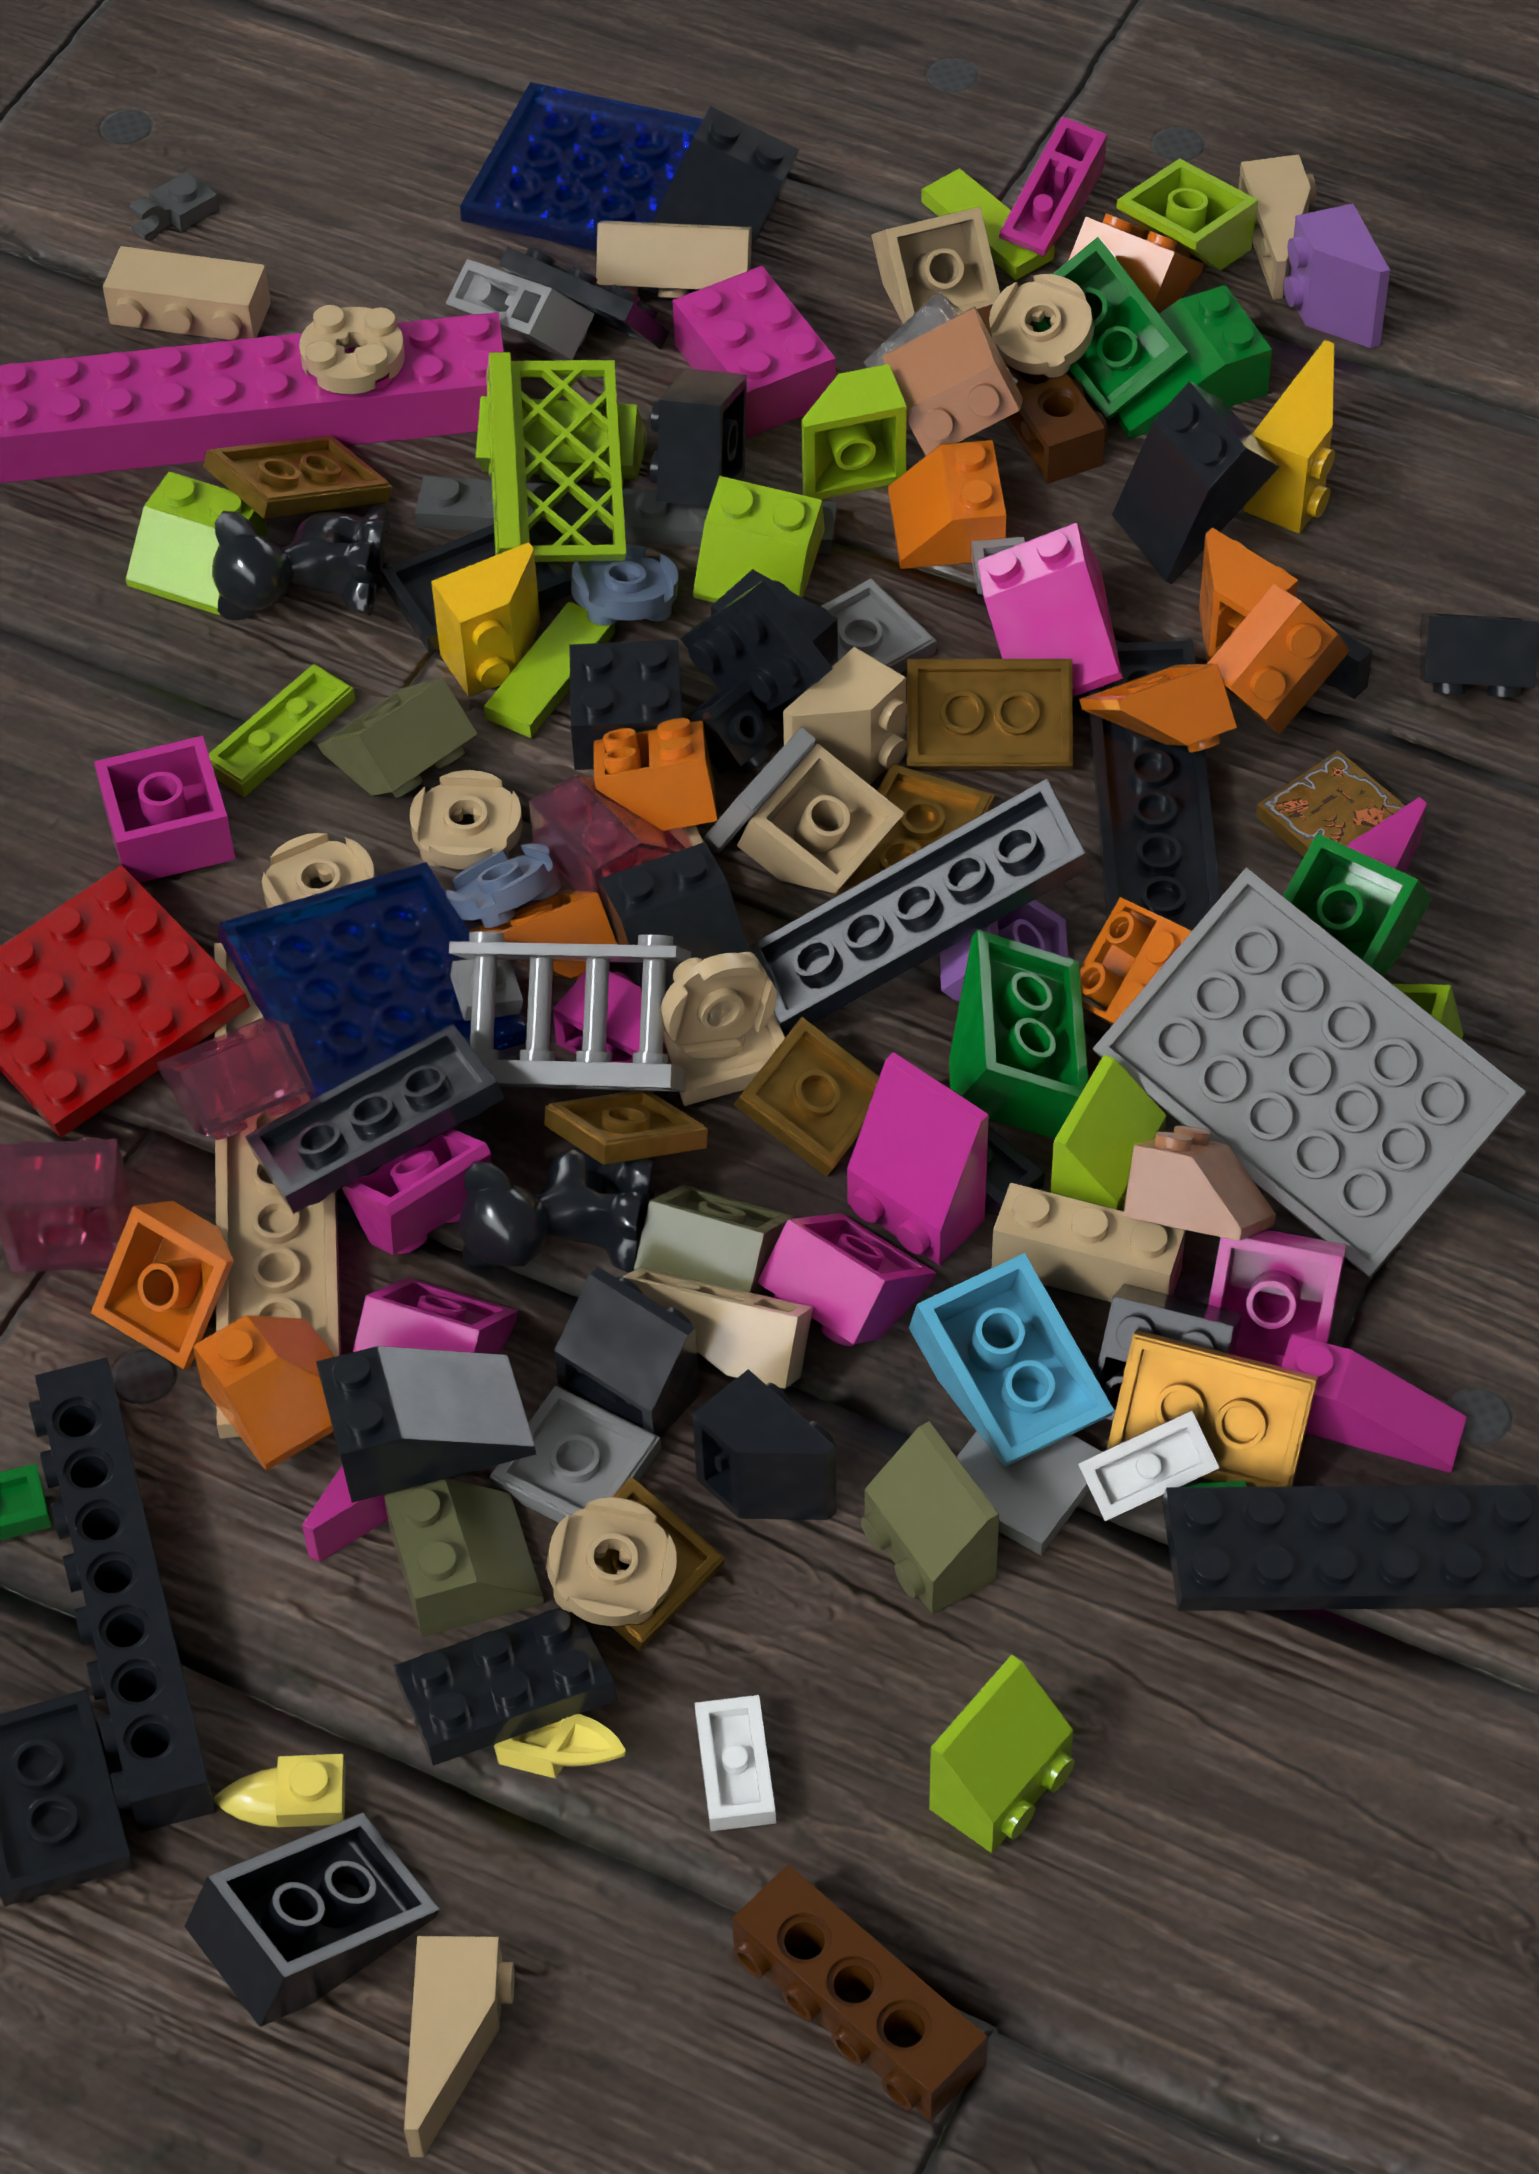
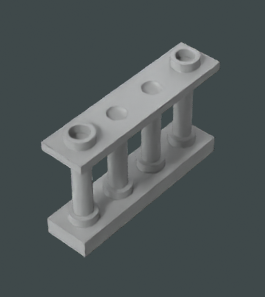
(593, 1064)

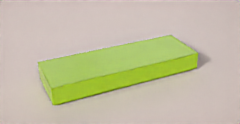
(960, 193)
(543, 673)
(280, 729)

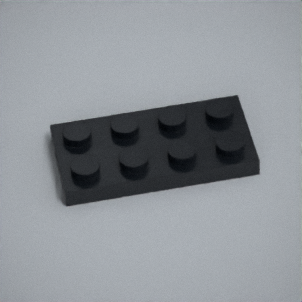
(374, 1118)

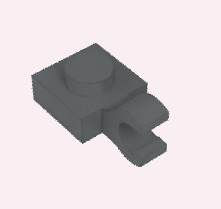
(175, 203)

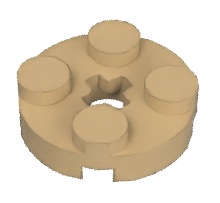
(1045, 351)
(376, 354)
(461, 793)
(311, 858)
(729, 978)
(605, 1597)

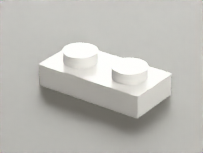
(1147, 1465)
(735, 1763)

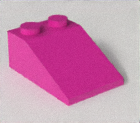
(1053, 605)
(920, 1162)

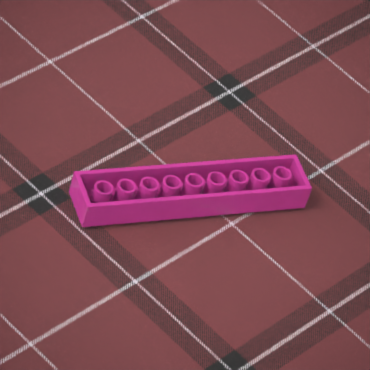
(222, 394)

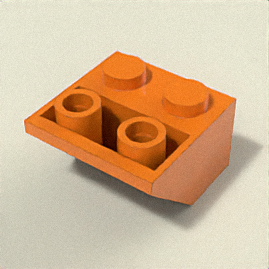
(1155, 264)
(1232, 586)
(659, 773)
(1126, 958)

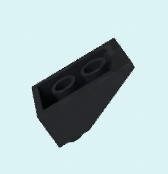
(728, 176)
(1190, 478)
(421, 1416)
(307, 1916)

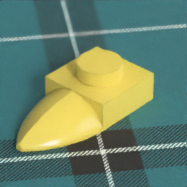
(566, 1743)
(294, 1794)

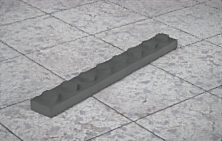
(468, 506)

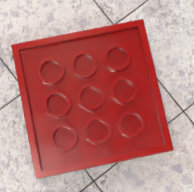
(104, 998)

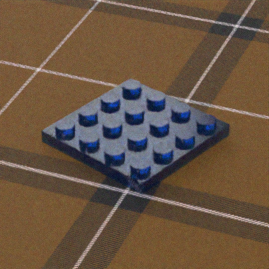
(577, 163)
(358, 972)

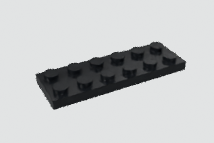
(921, 905)
(1353, 1547)

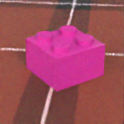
(165, 809)

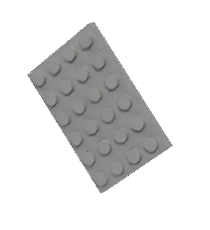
(1310, 1071)

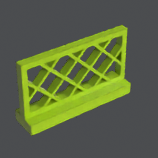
(509, 452)

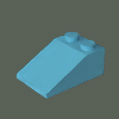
(1009, 1360)

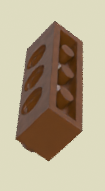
(1055, 422)
(796, 1914)

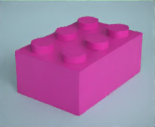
(757, 332)

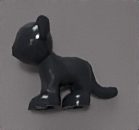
(326, 554)
(578, 1203)

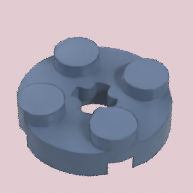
(626, 588)
(499, 884)

